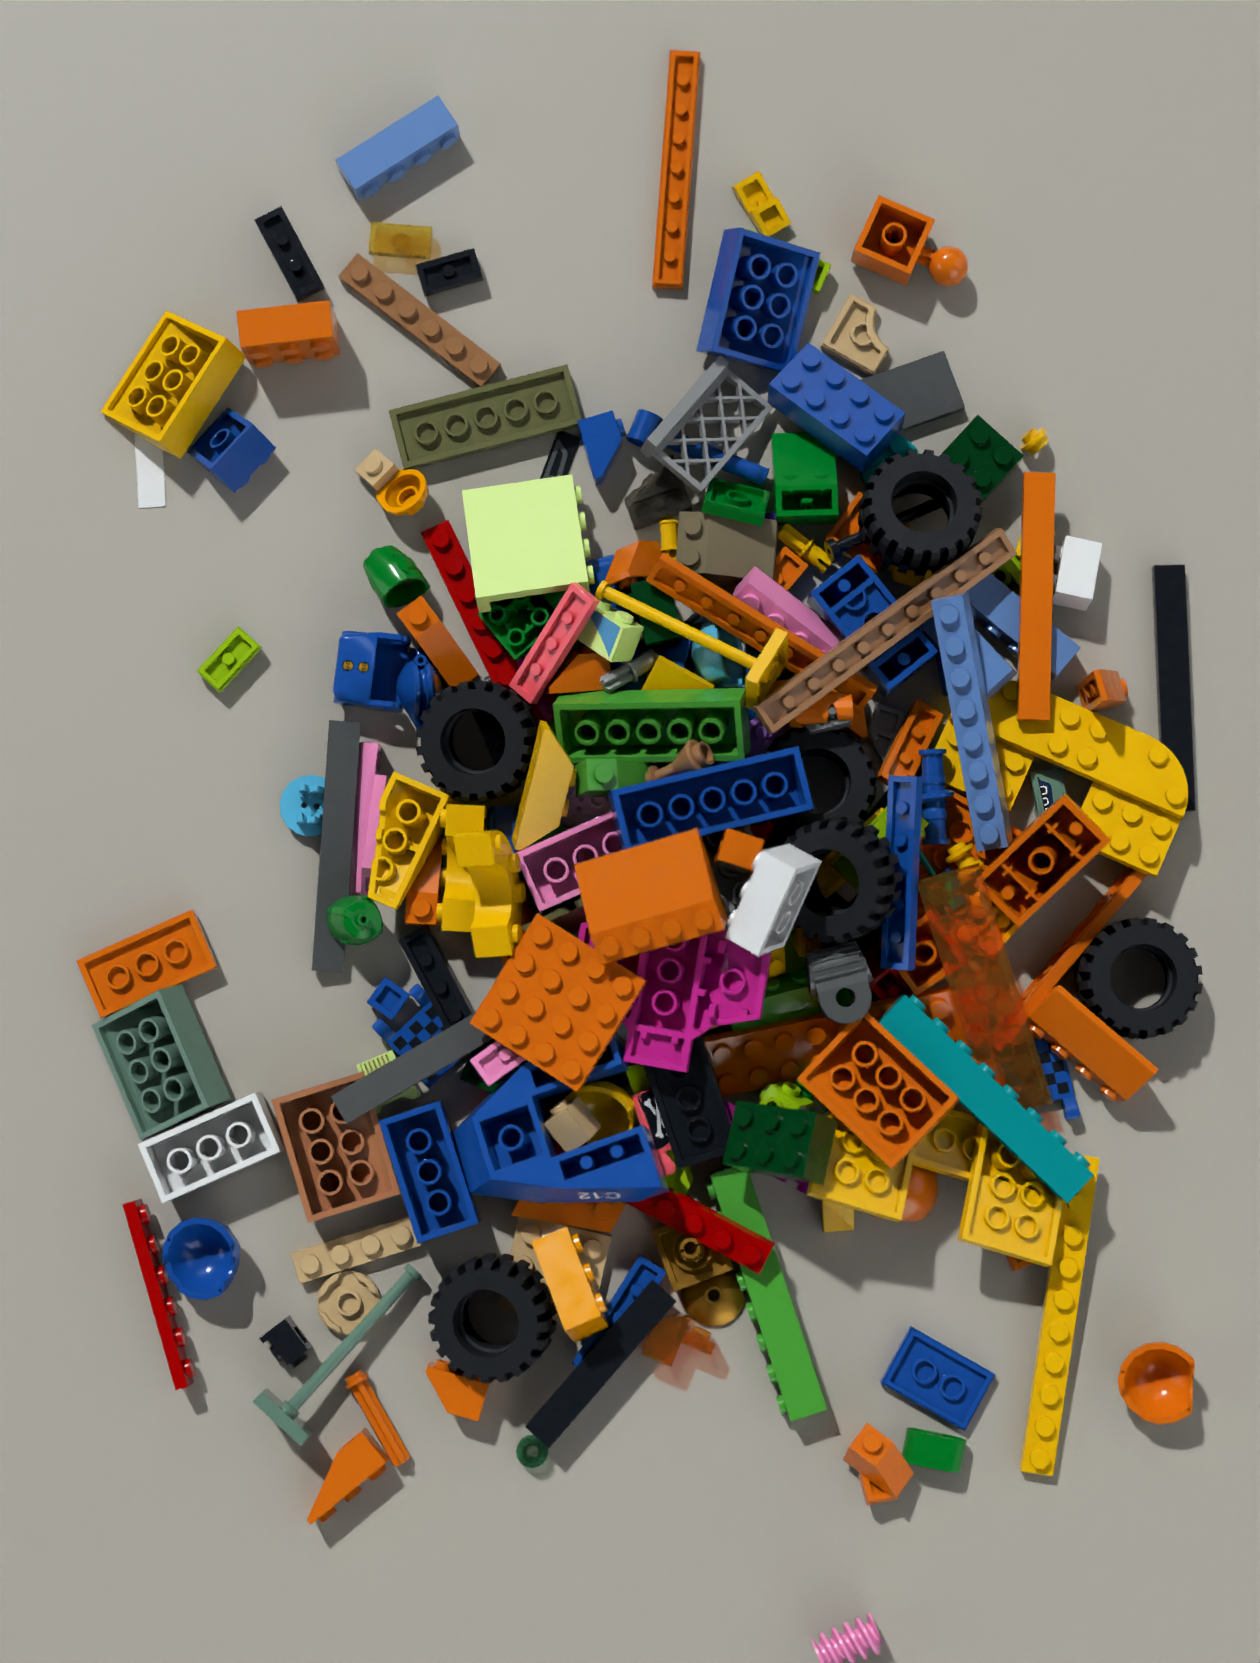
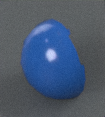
(201, 1257)

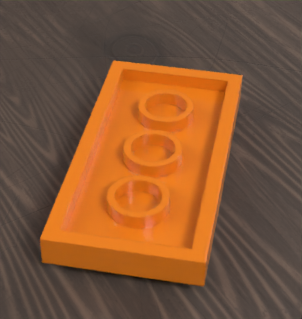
(146, 963)

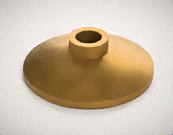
(714, 1312)

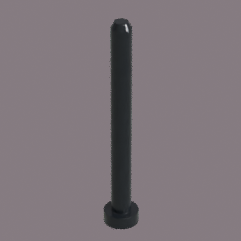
(835, 548)

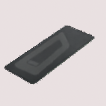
(560, 455)

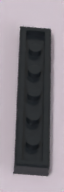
(600, 1363)

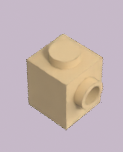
(571, 1124)

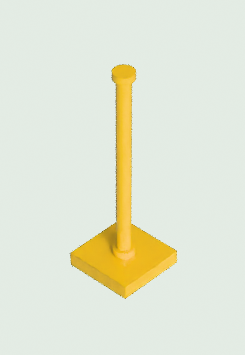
(763, 669)

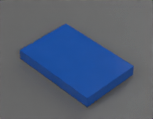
(937, 1378)

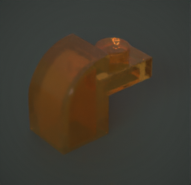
(670, 1332)

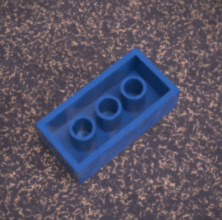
(835, 407)
(429, 1171)

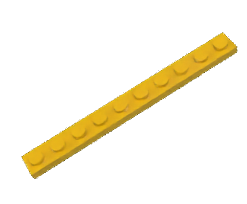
(1057, 1331)

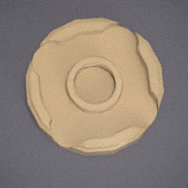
(346, 1300)

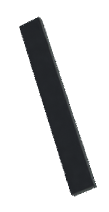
(1173, 668)

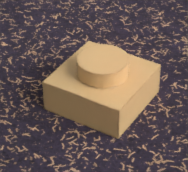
(376, 470)

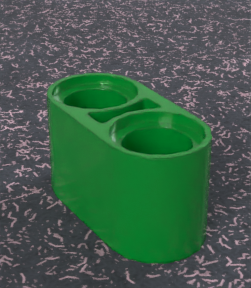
(933, 1450)

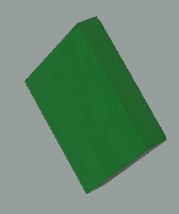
(736, 501)

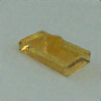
(400, 240)

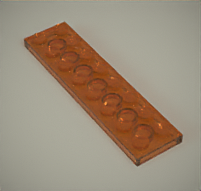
(983, 981)

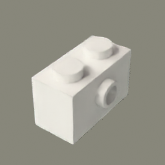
(1075, 572)

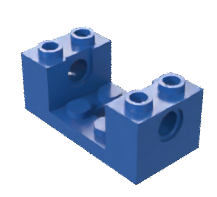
(846, 602)

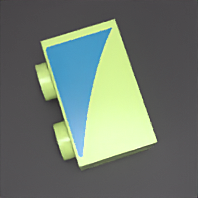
(611, 633)

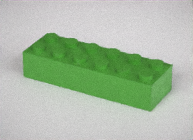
(652, 723)

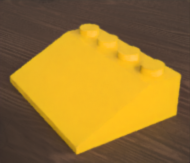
(174, 383)

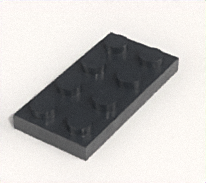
(692, 1108)

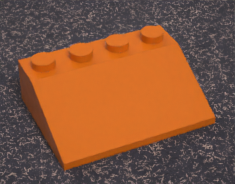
(650, 896)
(878, 1089)

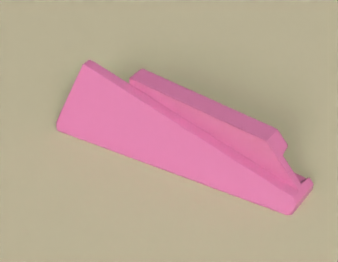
(366, 817)

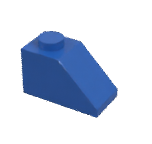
(601, 442)

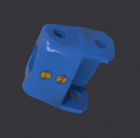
(369, 670)

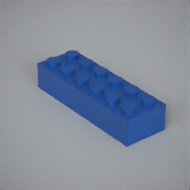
(713, 798)

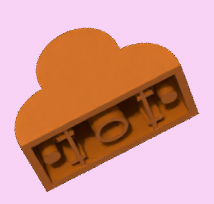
(1043, 859)

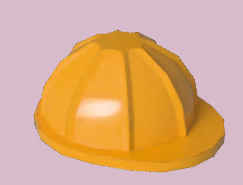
(404, 493)

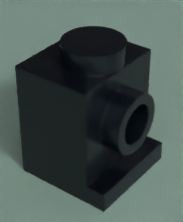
(287, 1342)

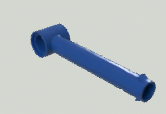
(646, 422)

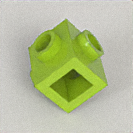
(785, 1095)

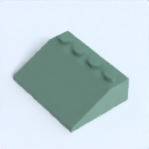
(161, 1061)

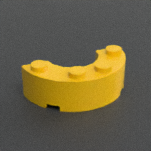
(496, 891)
(458, 902)

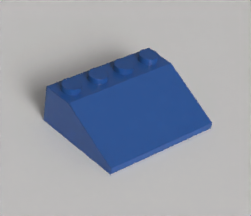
(757, 300)

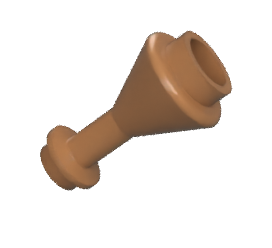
(692, 757)

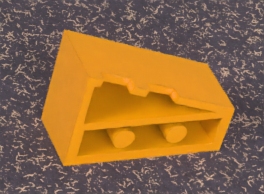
(571, 1284)

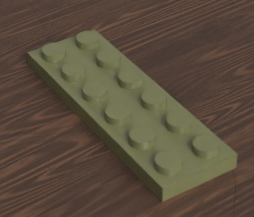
(485, 417)

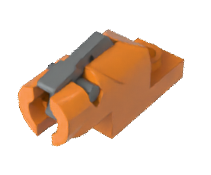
(826, 714)

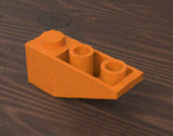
(352, 1465)

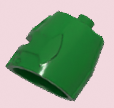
(387, 572)
(354, 920)

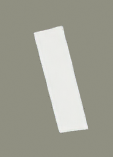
(149, 474)

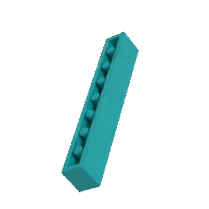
(986, 1100)

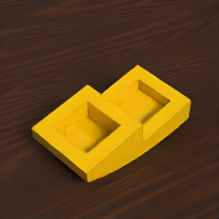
(761, 205)

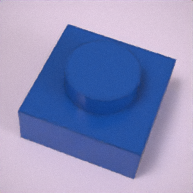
(388, 998)

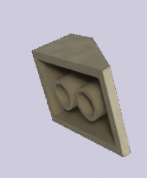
(725, 547)

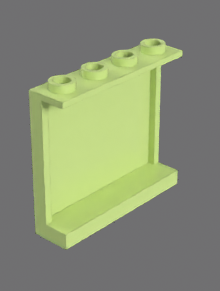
(526, 539)

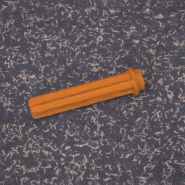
(377, 1417)

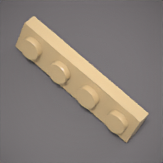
(354, 1249)

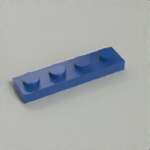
(634, 1282)

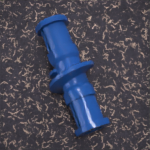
(934, 796)

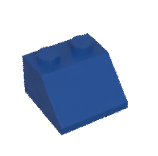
(232, 449)

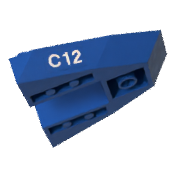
(513, 1156)

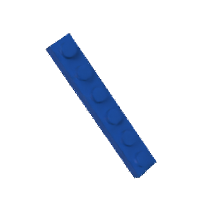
(904, 833)

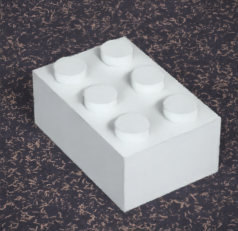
(772, 898)

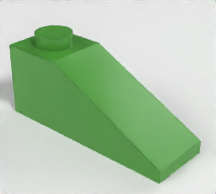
(601, 776)

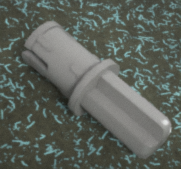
(629, 671)

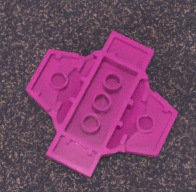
(687, 993)

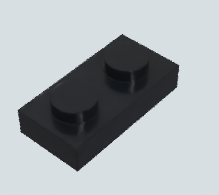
(449, 272)

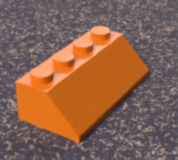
(1090, 1045)

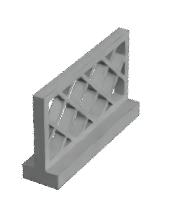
(683, 414)

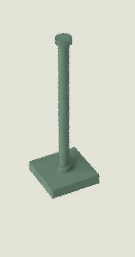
(286, 1413)

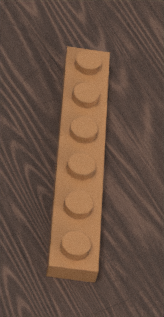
(419, 321)

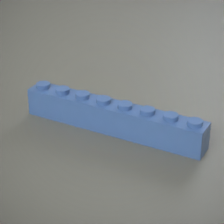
(972, 721)

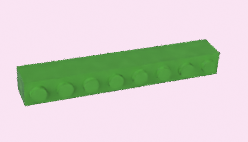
(770, 1302)

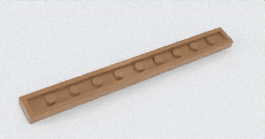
(882, 631)

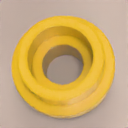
(1034, 440)

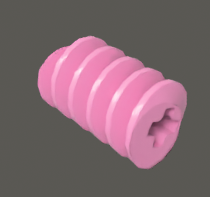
(849, 1643)

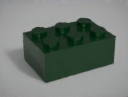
(780, 1142)

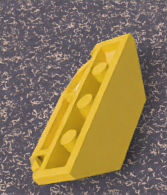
(544, 789)

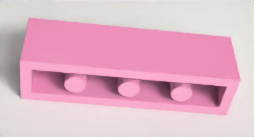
(782, 607)

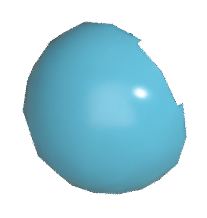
(715, 667)

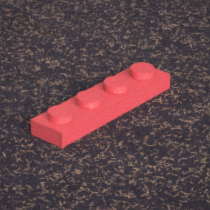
(554, 643)

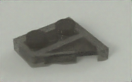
(657, 499)

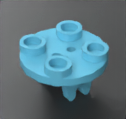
(302, 790)

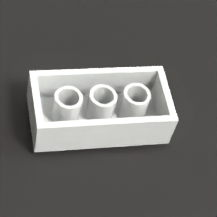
(211, 1147)

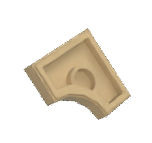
(854, 336)

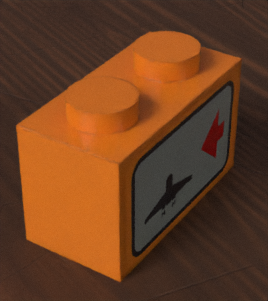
(737, 851)

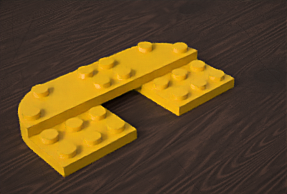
(1136, 779)
(1003, 1203)

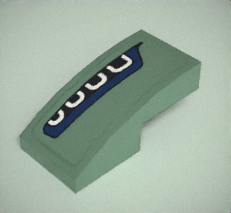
(1046, 788)

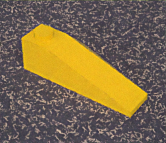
(404, 837)

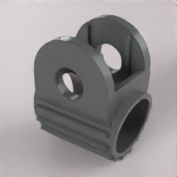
(836, 969)

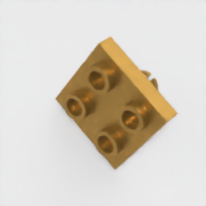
(688, 1260)

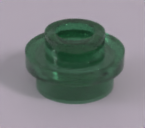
(527, 1460)

